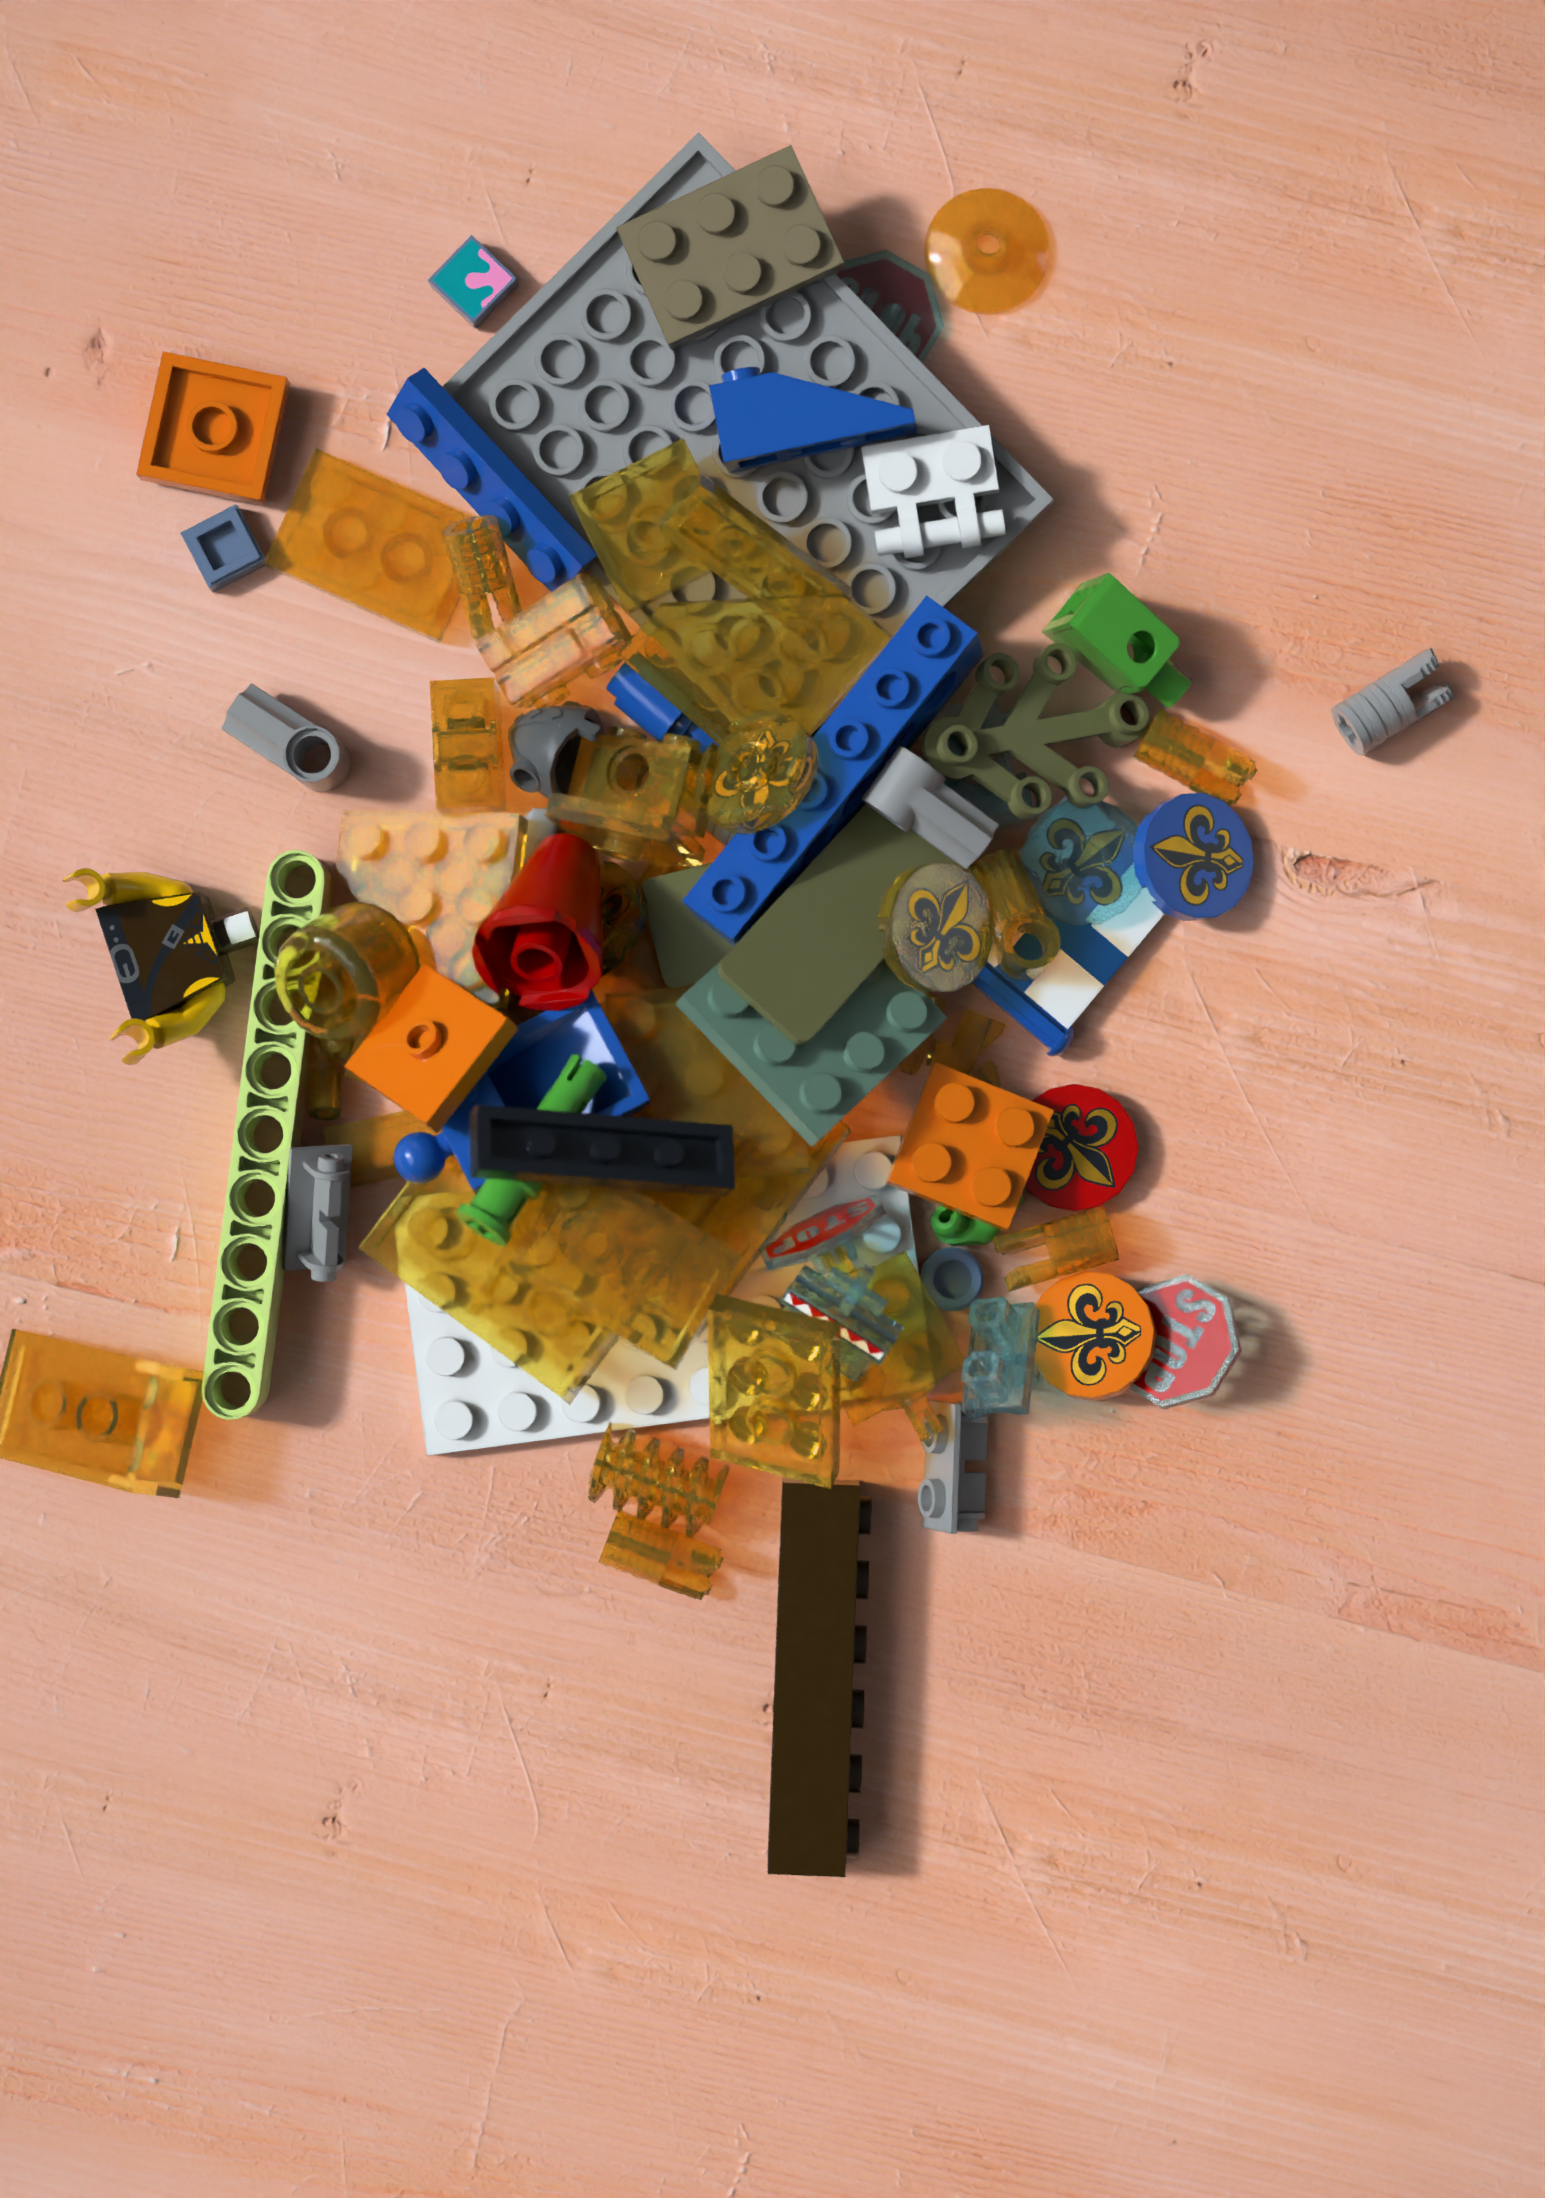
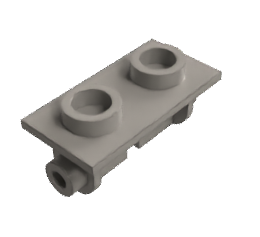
(317, 1210)
(948, 1494)

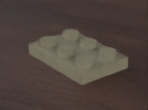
(731, 247)

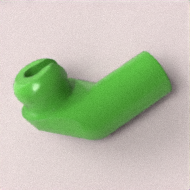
(962, 1230)

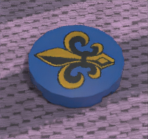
(1193, 856)

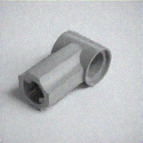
(285, 738)
(917, 800)

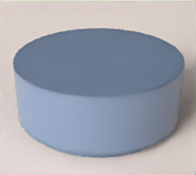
(952, 1278)

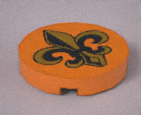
(1093, 1336)

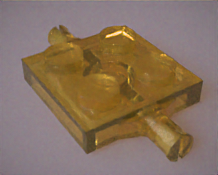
(916, 1359)

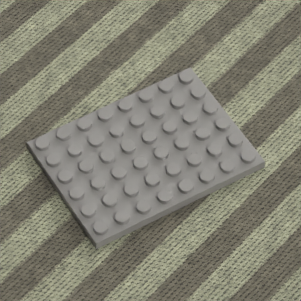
(593, 387)

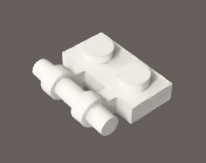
(932, 472)

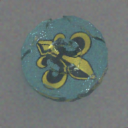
(1082, 862)

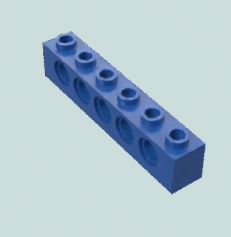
(881, 711)

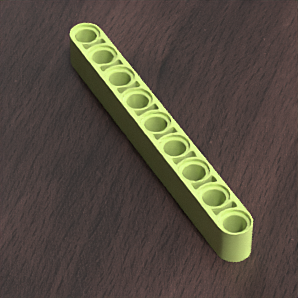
(251, 1164)

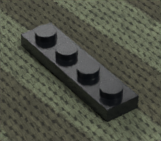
(601, 1150)

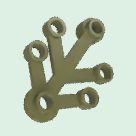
(1027, 736)

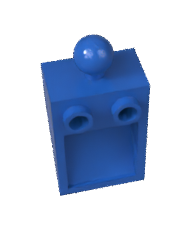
(522, 1079)

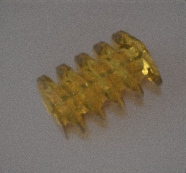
(655, 1481)

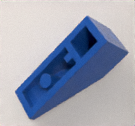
(787, 418)

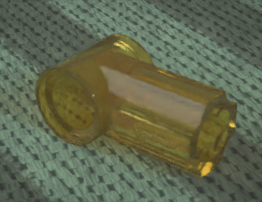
(1015, 911)

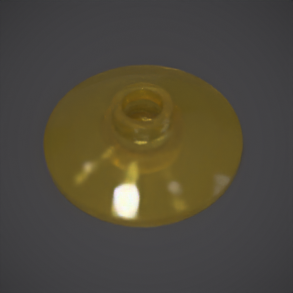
(979, 279)

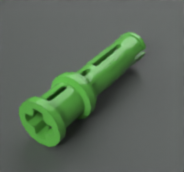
(502, 1200)

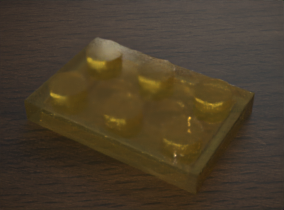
(369, 545)
(774, 1390)

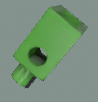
(1097, 628)

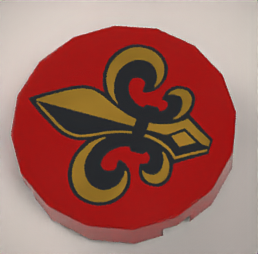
(1085, 1149)

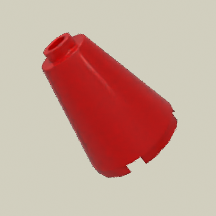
(546, 928)

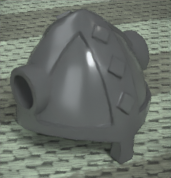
(547, 745)

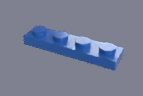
(489, 481)

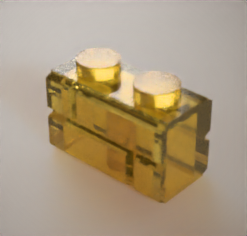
(555, 643)

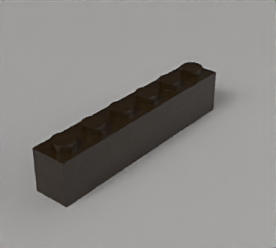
(815, 1678)

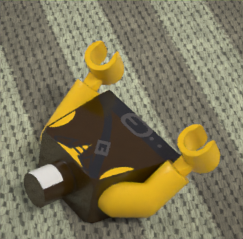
(164, 952)

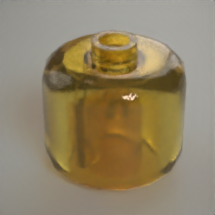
(345, 970)

